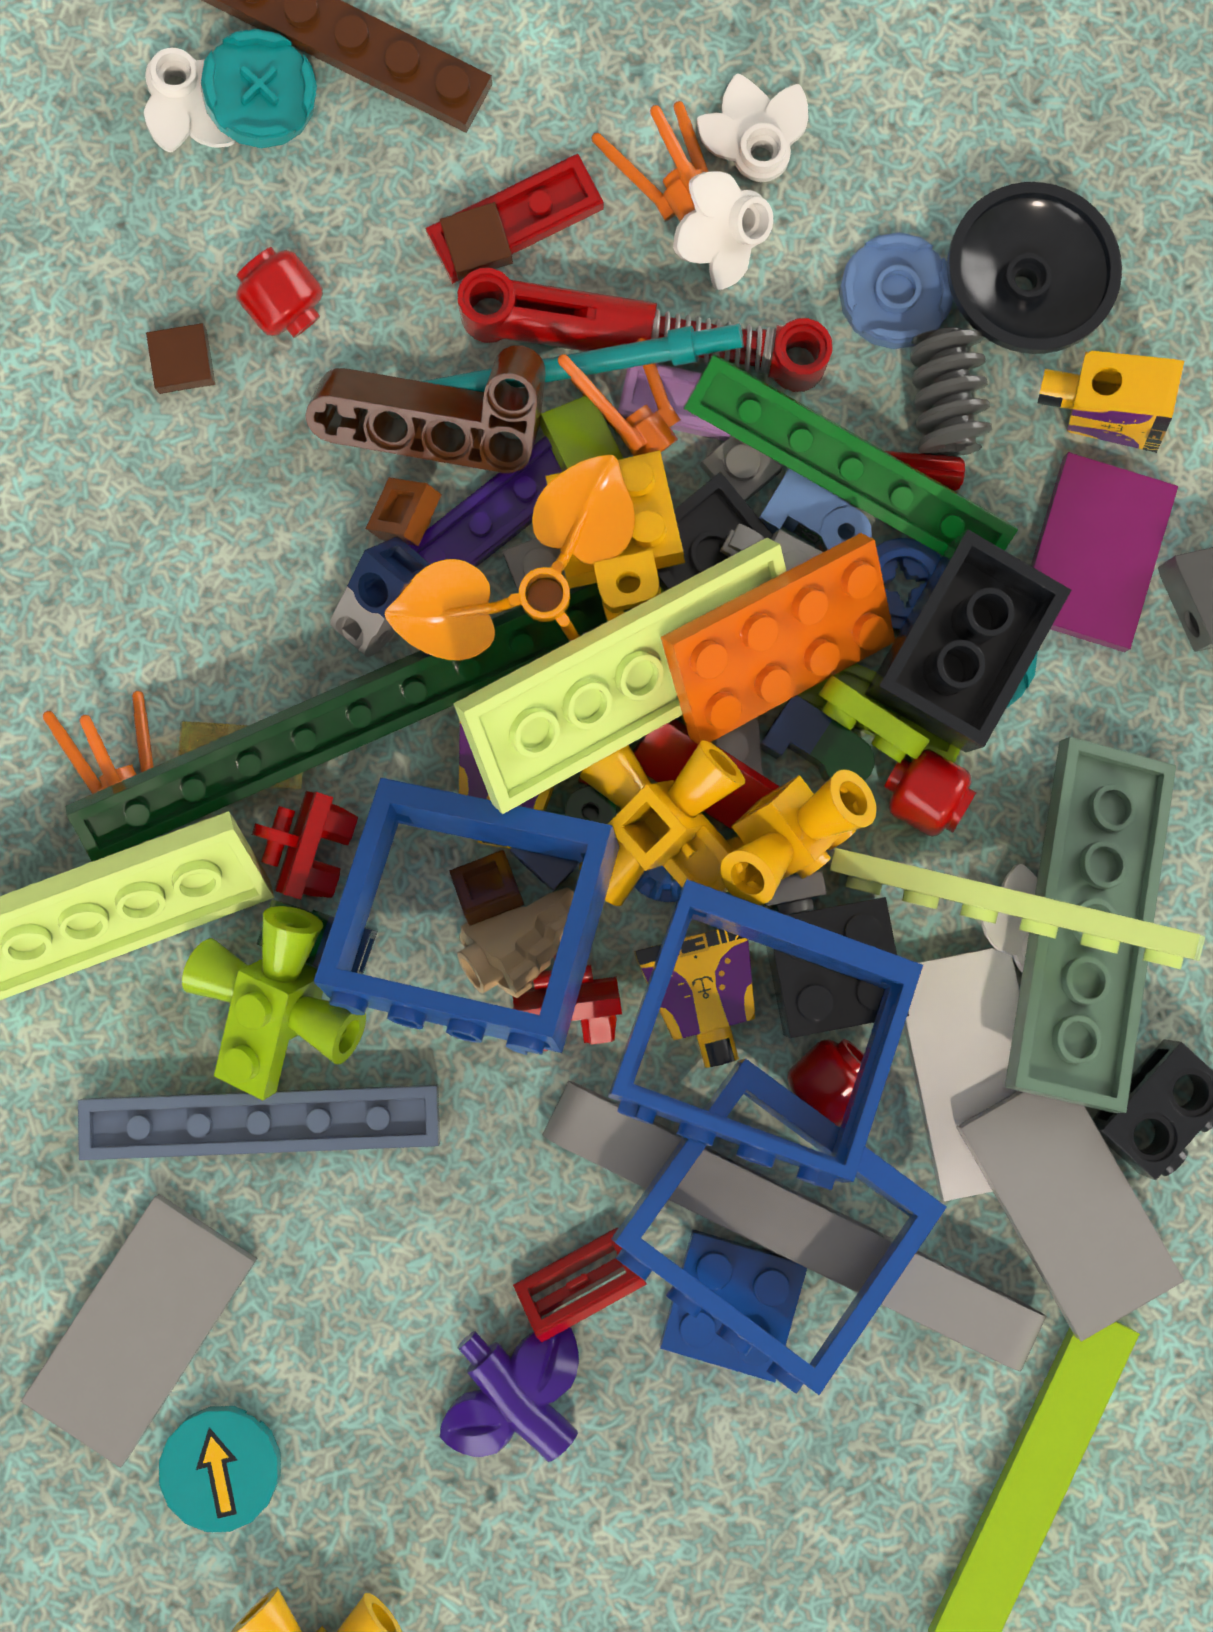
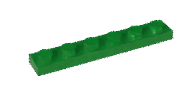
(839, 459)

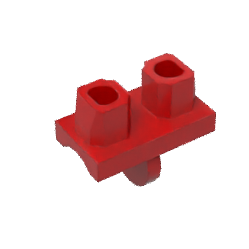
(299, 870)
(595, 1005)

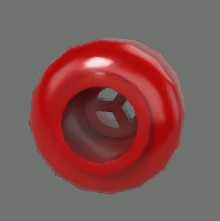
(279, 292)
(929, 793)
(827, 1077)

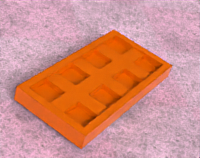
(779, 639)

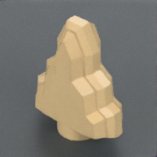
(515, 944)

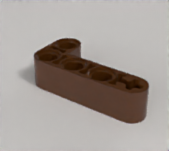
(343, 394)

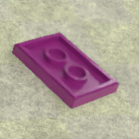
(1103, 546)

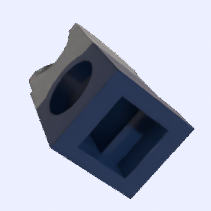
(372, 588)

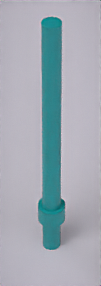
(680, 347)

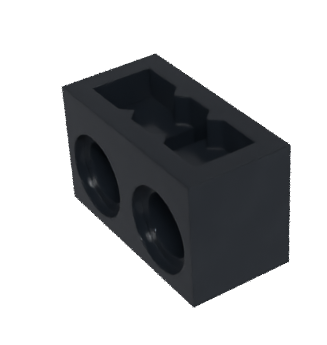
(1153, 1099)

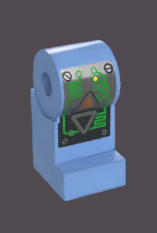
(813, 513)

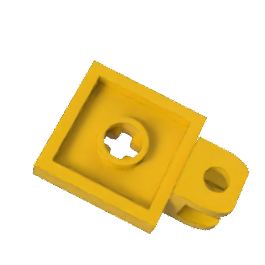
(654, 543)

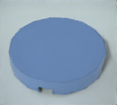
(888, 310)

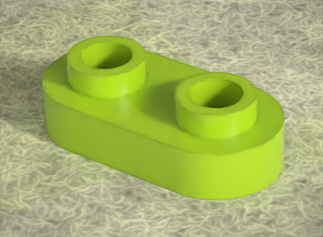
(891, 736)

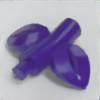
(514, 1396)

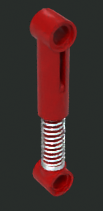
(600, 321)

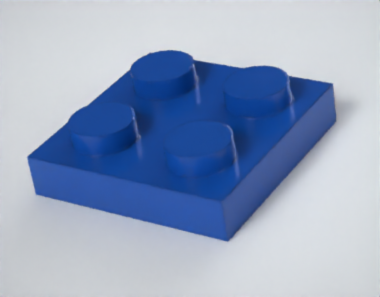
(750, 1280)

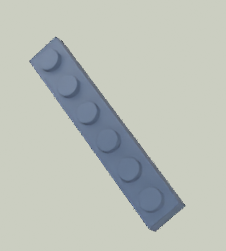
(248, 1125)

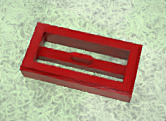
(584, 1306)

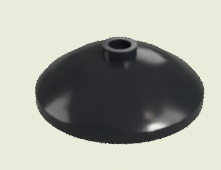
(1051, 241)

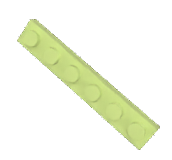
(1038, 914)

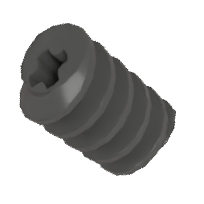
(947, 391)

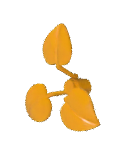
(579, 511)

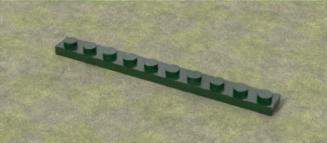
(313, 732)

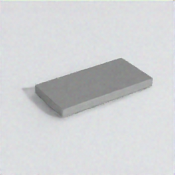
(1070, 1208)
(139, 1330)

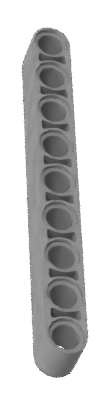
(797, 1227)

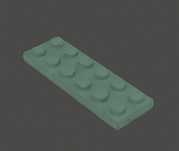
(1105, 854)

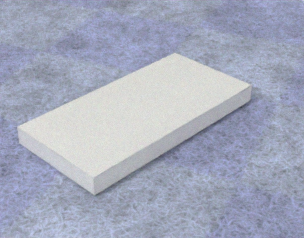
(960, 1055)

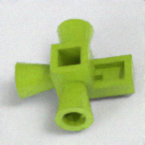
(271, 1002)

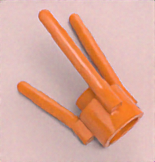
(677, 196)
(643, 429)
(110, 774)

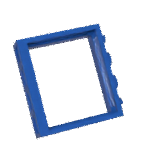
(478, 820)
(805, 941)
(737, 1328)

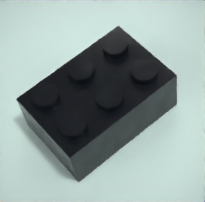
(968, 642)

